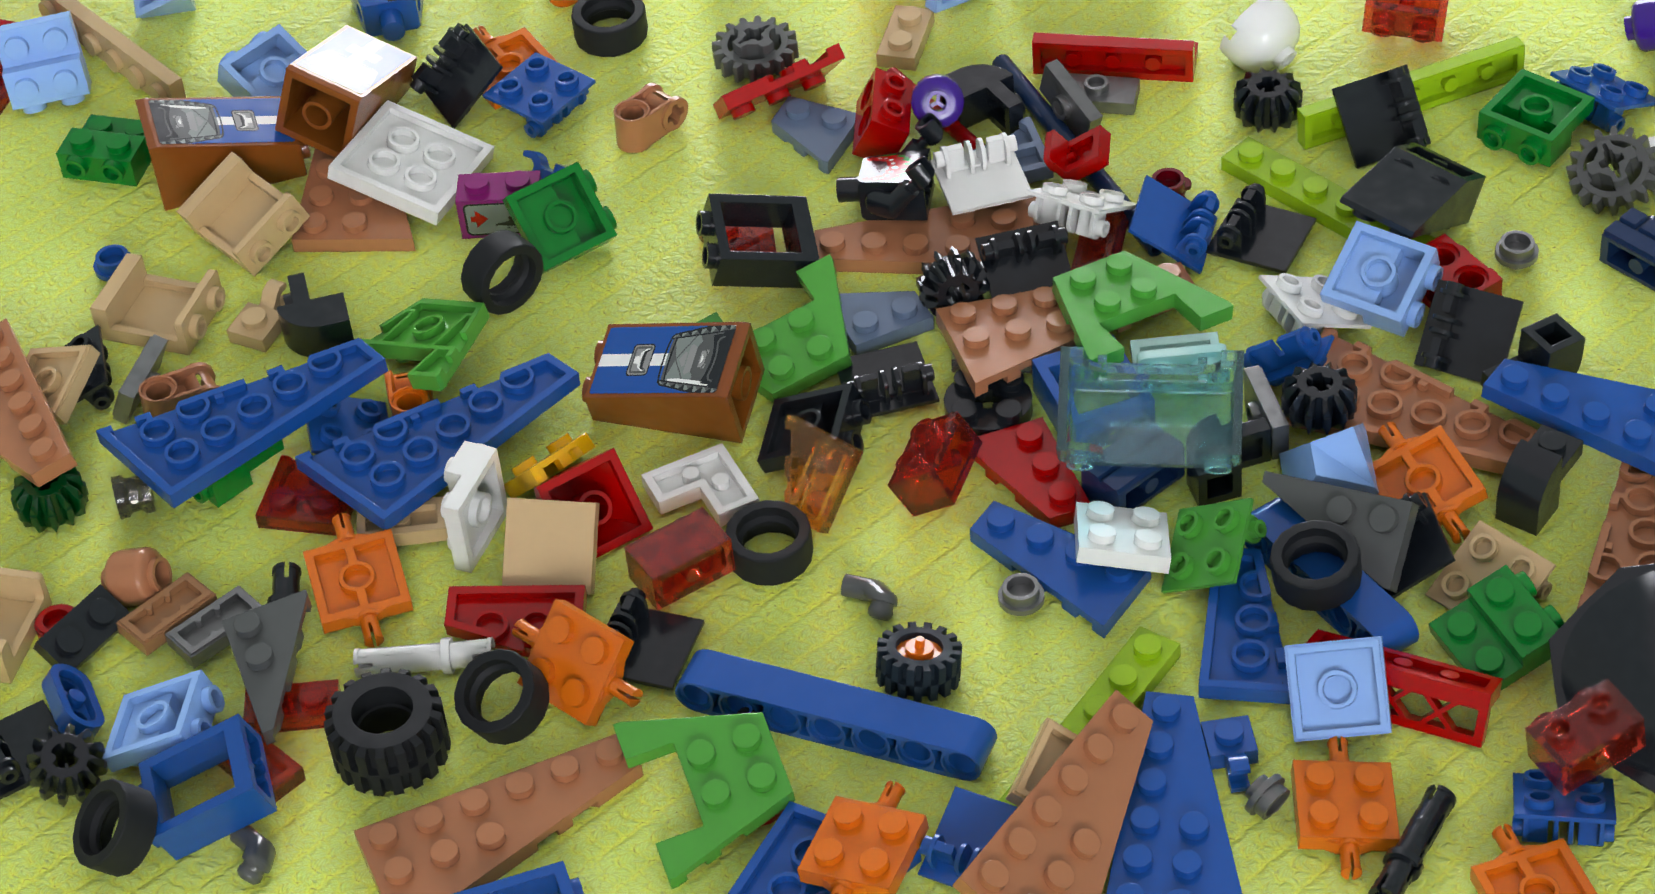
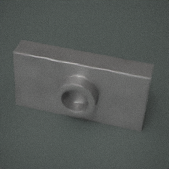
(1110, 93)
(1068, 99)
(144, 368)
(1263, 403)
(204, 633)

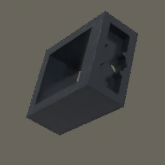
(754, 267)

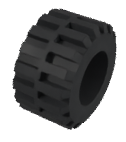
(391, 758)

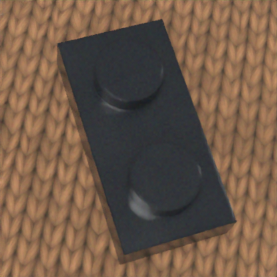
(82, 630)

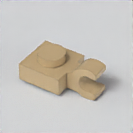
(259, 324)

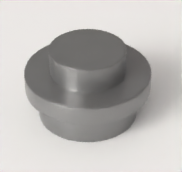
(1516, 250)
(1021, 595)
(1266, 795)

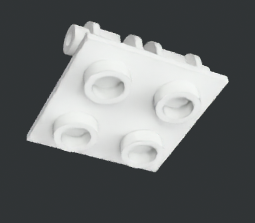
(980, 176)
(1076, 207)
(1298, 303)

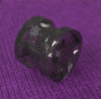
(132, 496)

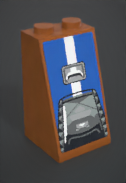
(340, 88)
(197, 133)
(677, 378)

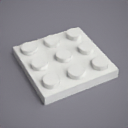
(409, 162)

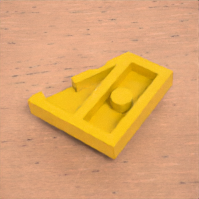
(533, 473)

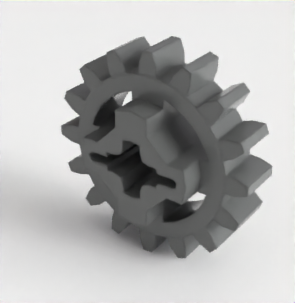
(754, 49)
(1598, 184)

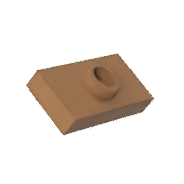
(174, 604)

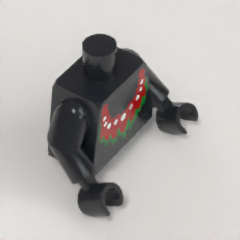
(896, 183)

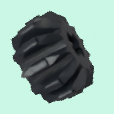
(1267, 99)
(952, 280)
(1319, 398)
(66, 780)

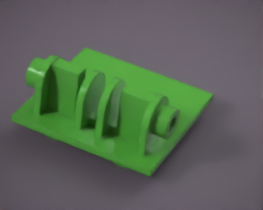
(1211, 544)

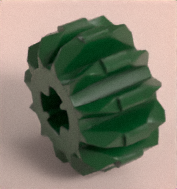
(51, 503)

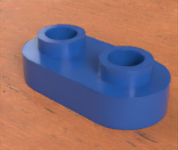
(72, 699)

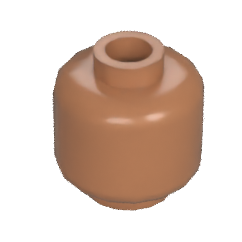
(136, 575)

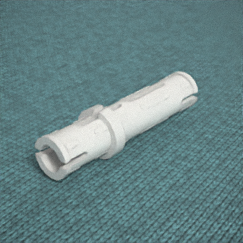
(443, 656)

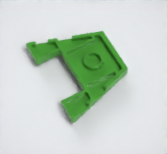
(1126, 291)
(433, 333)
(807, 341)
(730, 773)

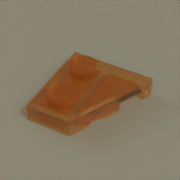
(818, 472)

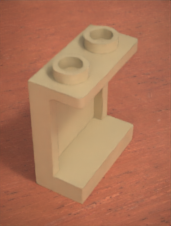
(242, 214)
(144, 304)
(21, 600)

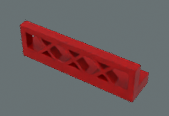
(1117, 56)
(1435, 682)

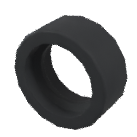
(609, 40)
(488, 257)
(774, 518)
(1323, 592)
(476, 680)
(133, 835)

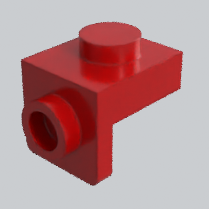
(1078, 156)

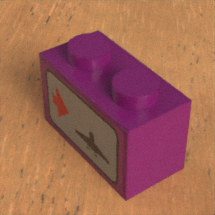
(481, 203)

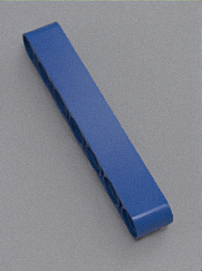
(839, 714)

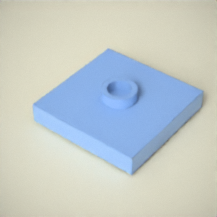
(1338, 689)

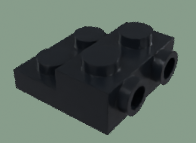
(833, 409)

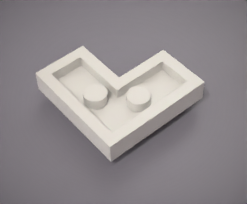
(704, 476)

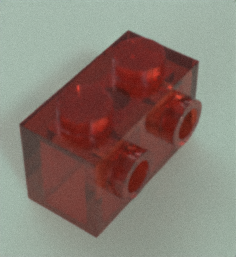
(1406, 18)
(935, 463)
(680, 555)
(1585, 736)

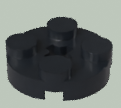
(1010, 404)

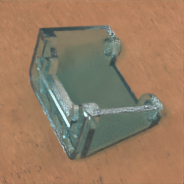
(1150, 413)

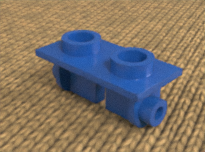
(1297, 348)

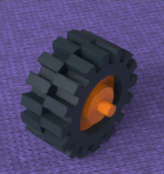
(918, 661)

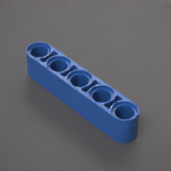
(1371, 608)

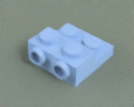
(43, 63)
(260, 65)
(1383, 278)
(161, 718)

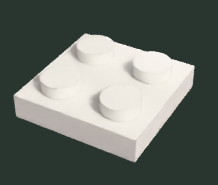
(1122, 537)

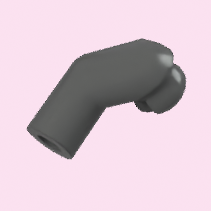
(873, 591)
(257, 854)

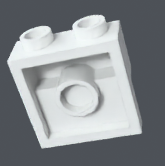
(474, 502)

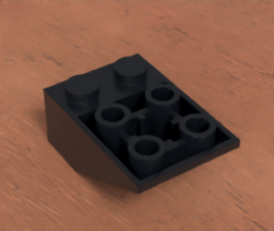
(1415, 192)

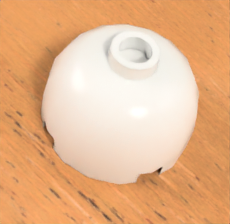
(1263, 37)

